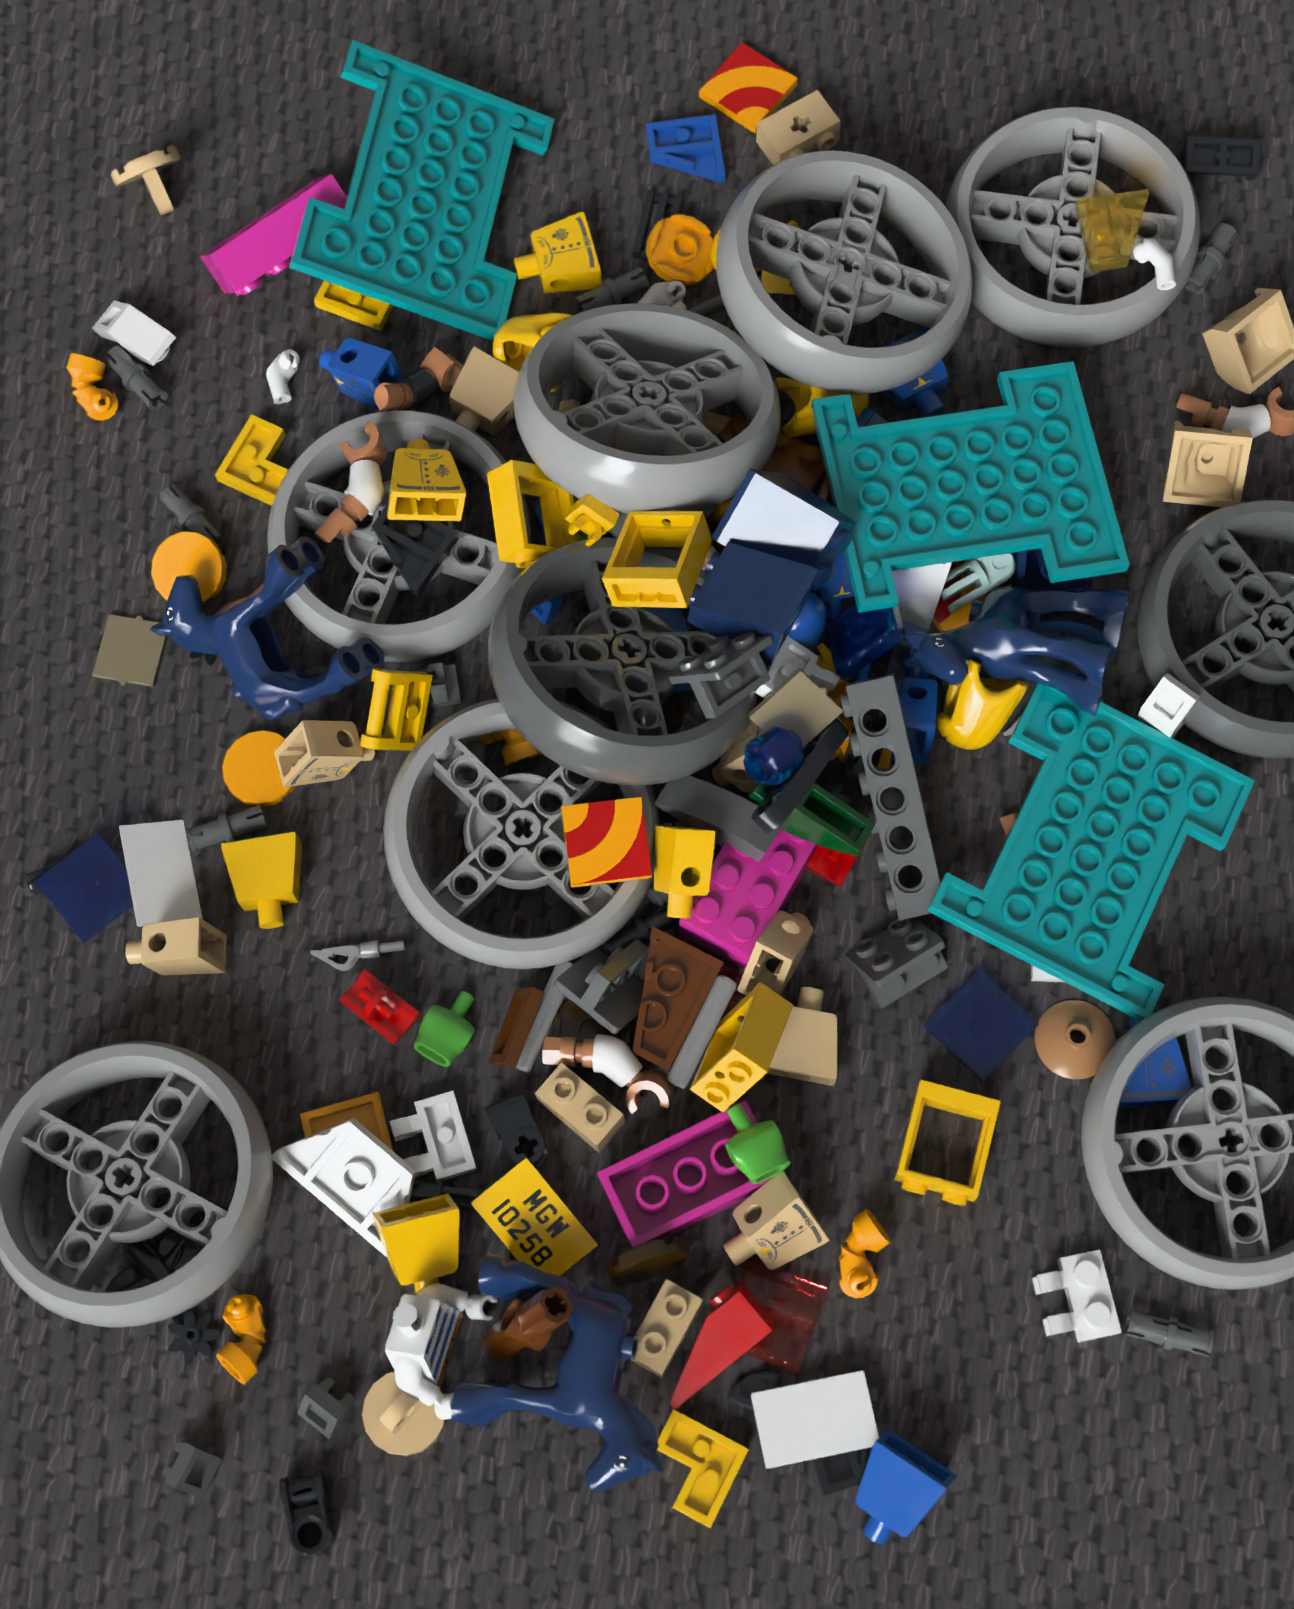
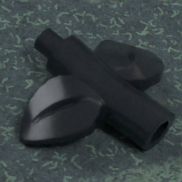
(154, 1263)

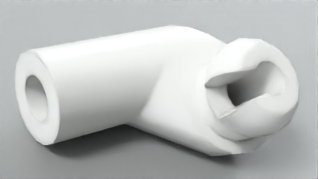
(1160, 258)
(664, 293)
(280, 373)

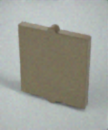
(129, 651)
(797, 706)

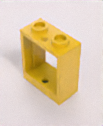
(505, 489)
(657, 586)
(742, 1047)
(959, 1103)

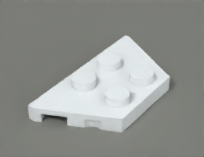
(350, 1174)

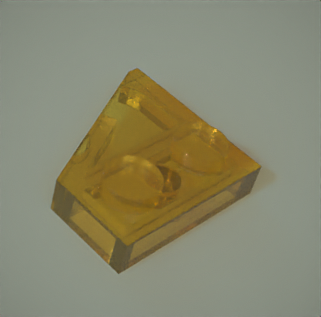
(1110, 227)

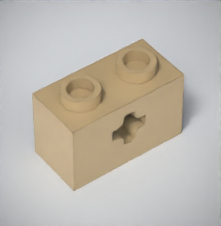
(799, 129)
(580, 1107)
(666, 1327)

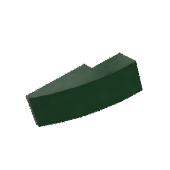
(822, 820)

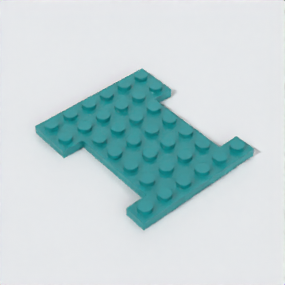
(422, 196)
(973, 485)
(1094, 846)

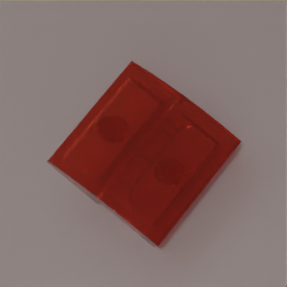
(792, 1305)

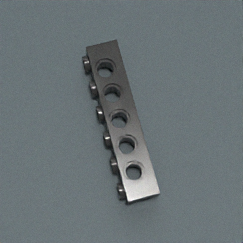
(883, 694)

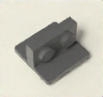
(724, 671)
(898, 959)
(606, 985)

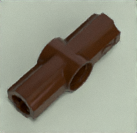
(528, 1324)

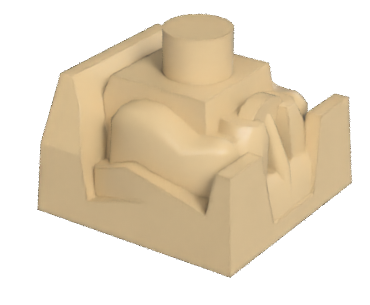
(1252, 341)
(1206, 466)

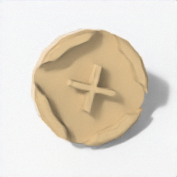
(147, 167)
(399, 1420)

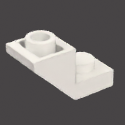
(135, 332)
(1167, 706)

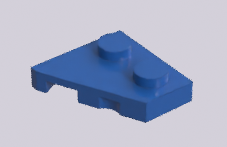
(687, 146)

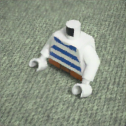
(424, 1339)

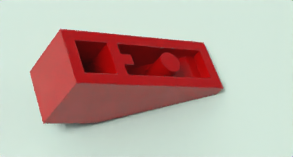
(728, 1331)

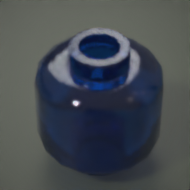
(773, 755)

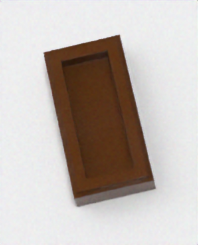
(516, 1027)

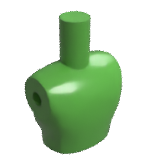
(445, 1031)
(757, 1148)

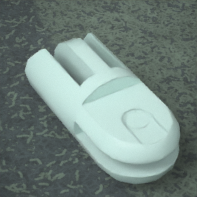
(983, 574)

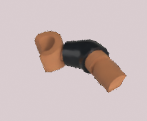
(419, 386)

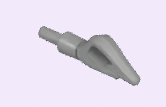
(363, 950)

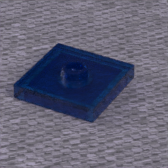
(862, 637)
(88, 887)
(980, 1025)

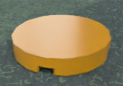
(680, 249)
(189, 555)
(253, 771)

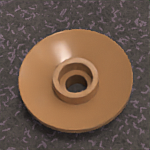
(1060, 1052)

